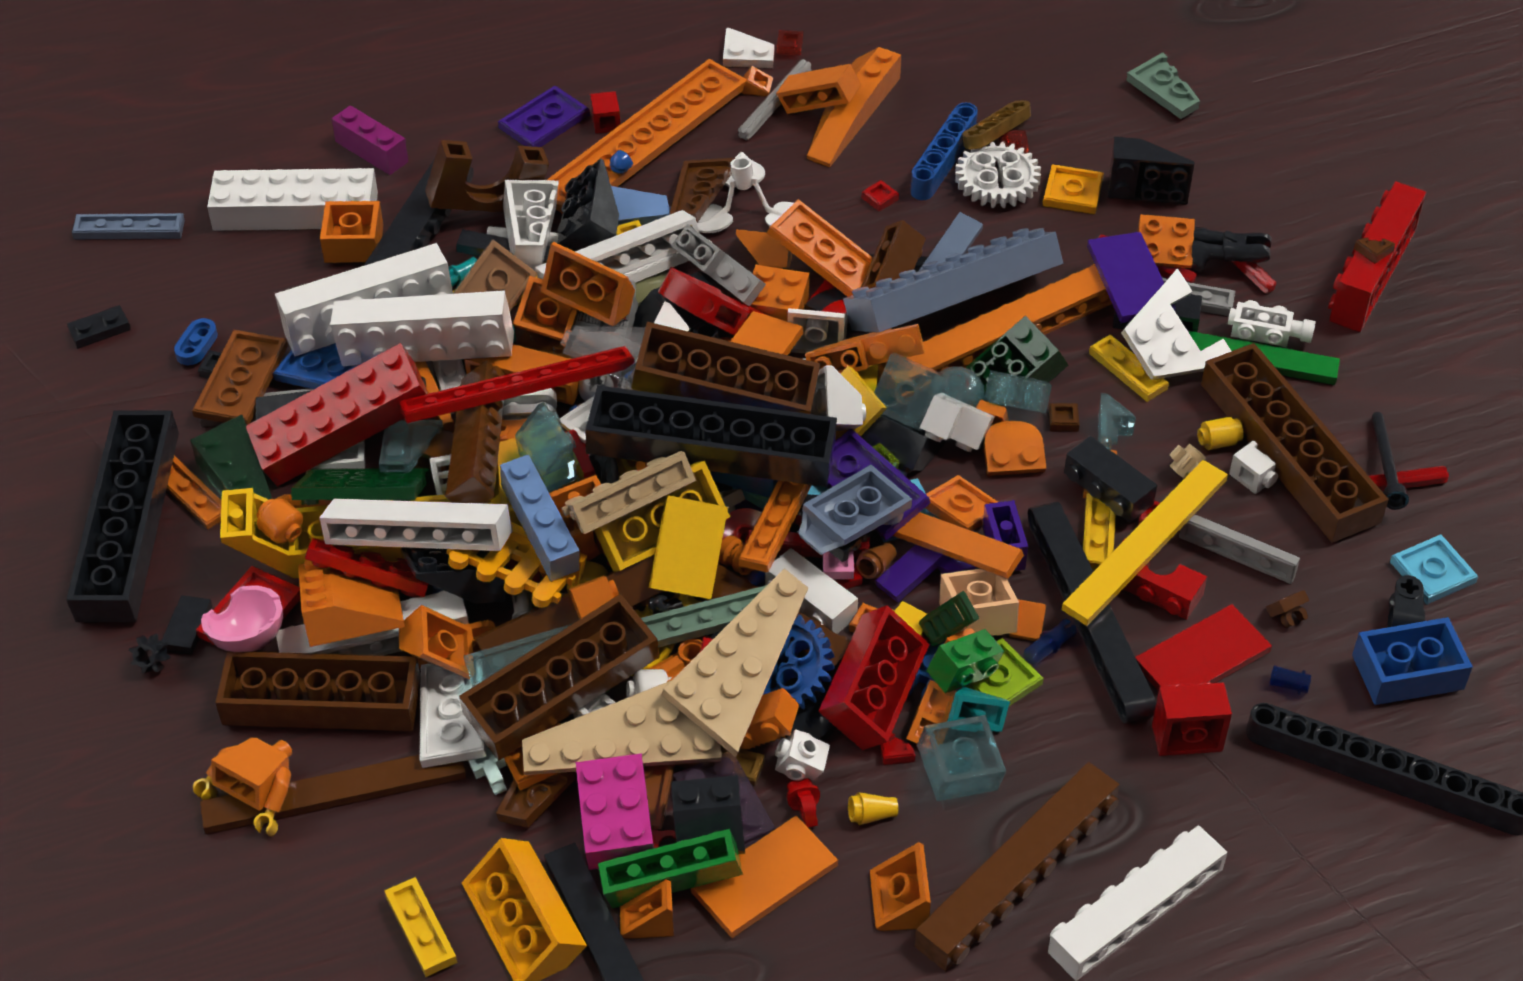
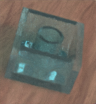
(907, 389)
(961, 758)

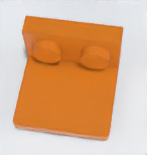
(1168, 239)

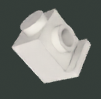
(1253, 468)

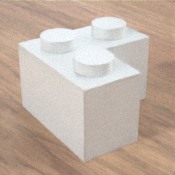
(956, 420)

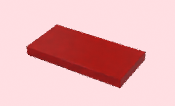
(1205, 651)

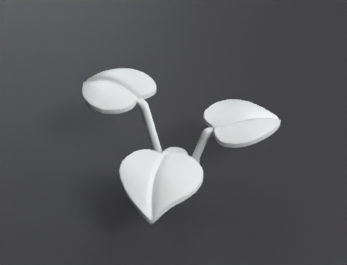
(744, 175)

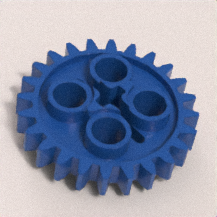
(808, 669)

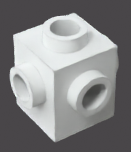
(801, 756)

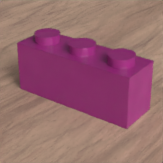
(370, 140)

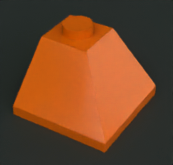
(765, 249)
(437, 640)

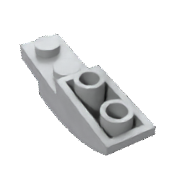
(718, 265)

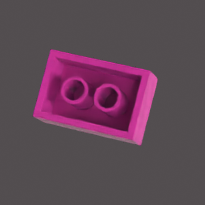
(613, 808)

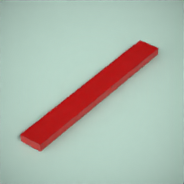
(516, 384)

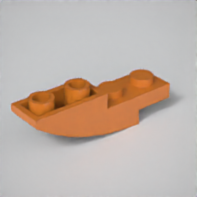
(869, 349)

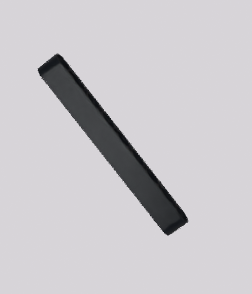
(1103, 635)
(1387, 767)

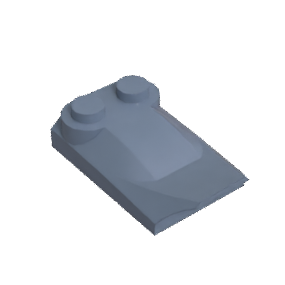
(852, 510)

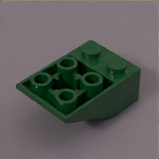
(1021, 353)

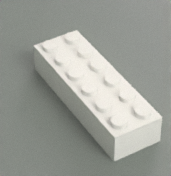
(283, 197)
(309, 307)
(425, 325)

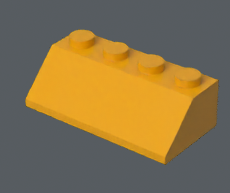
(523, 912)

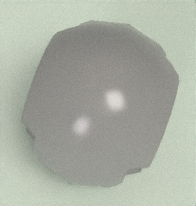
(588, 387)

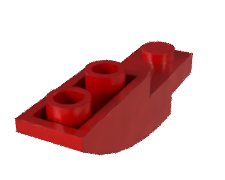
(705, 301)

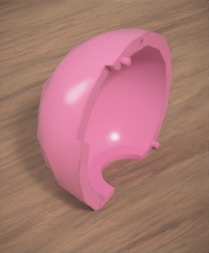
(247, 622)

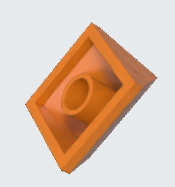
(543, 313)
(901, 890)

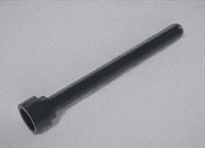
(1394, 491)

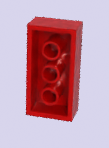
(874, 678)

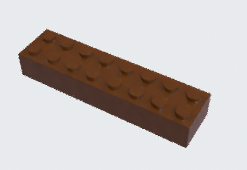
(1305, 452)

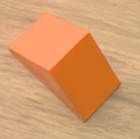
(648, 913)

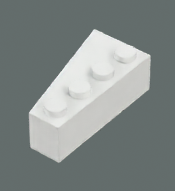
(529, 217)

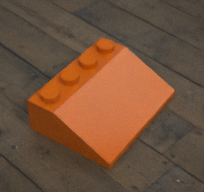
(344, 606)

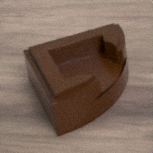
(1374, 249)

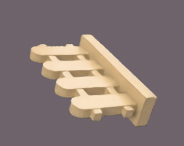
(630, 492)

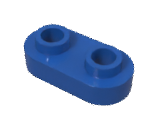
(195, 341)

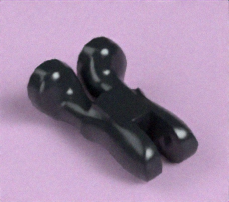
(1228, 246)

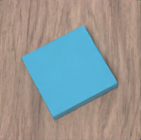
(1436, 566)

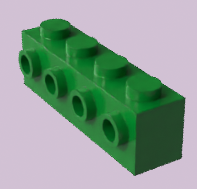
(683, 863)

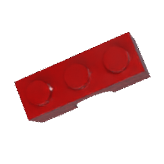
(1173, 592)

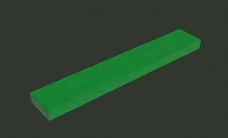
(1286, 361)

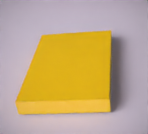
(688, 547)

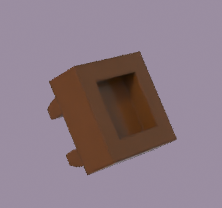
(1289, 605)

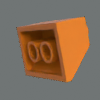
(587, 285)

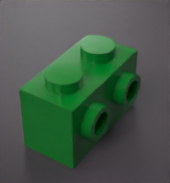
(965, 661)

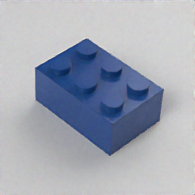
(1411, 661)

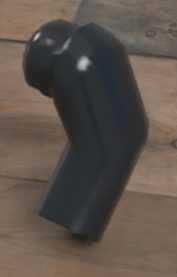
(658, 605)

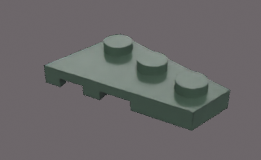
(1163, 85)

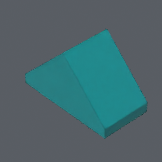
(974, 703)

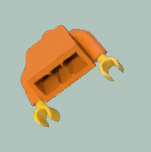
(252, 774)

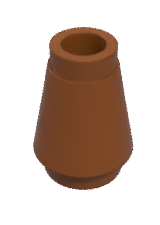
(874, 561)

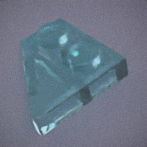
(405, 443)

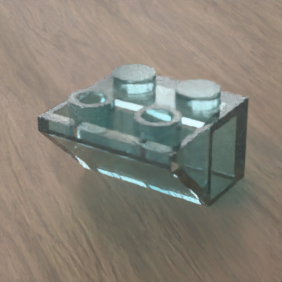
(548, 447)

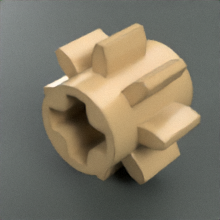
(1185, 459)

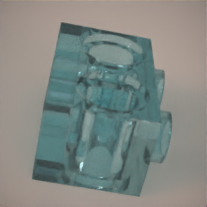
(1018, 391)

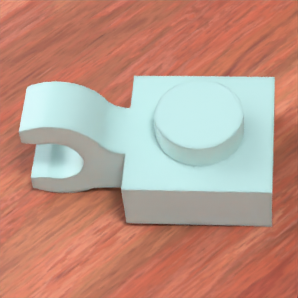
(490, 767)

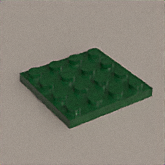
(359, 484)

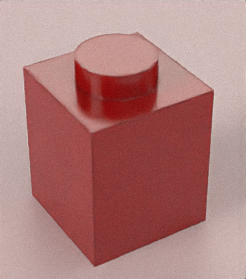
(605, 111)

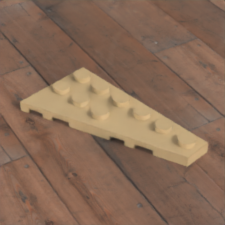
(731, 673)
(628, 727)

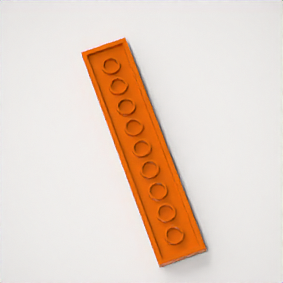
(658, 123)

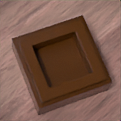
(1063, 417)

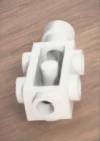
(1265, 326)

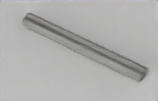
(768, 106)

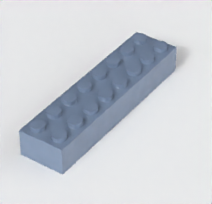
(953, 280)

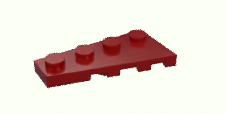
(366, 565)

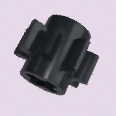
(158, 650)

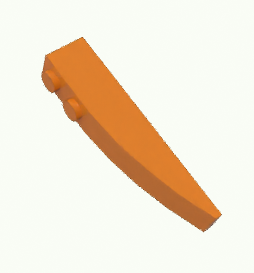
(839, 124)

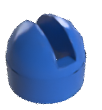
(620, 162)

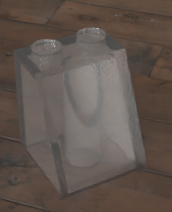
(594, 339)

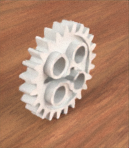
(1016, 172)

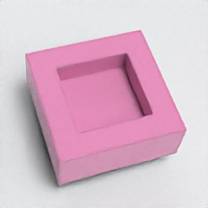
(836, 569)

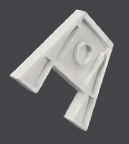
(1162, 339)

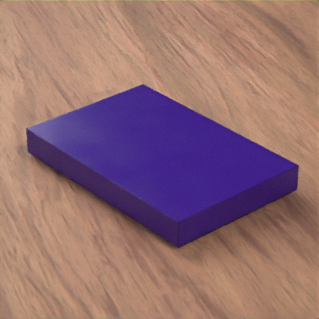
(544, 118)

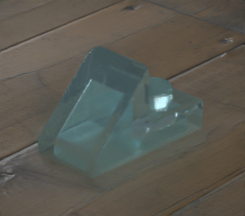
(1113, 421)

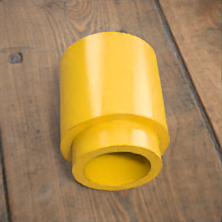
(1220, 433)

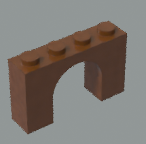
(448, 183)

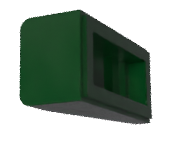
(947, 619)

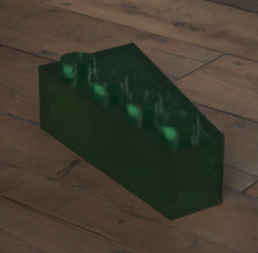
(229, 458)

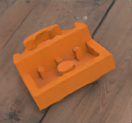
(1013, 449)

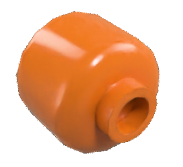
(279, 520)

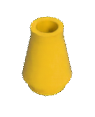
(869, 808)

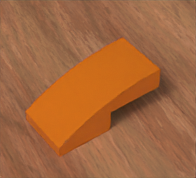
(933, 709)

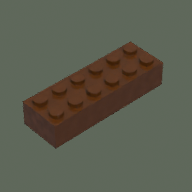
(722, 371)
(559, 676)
(319, 691)

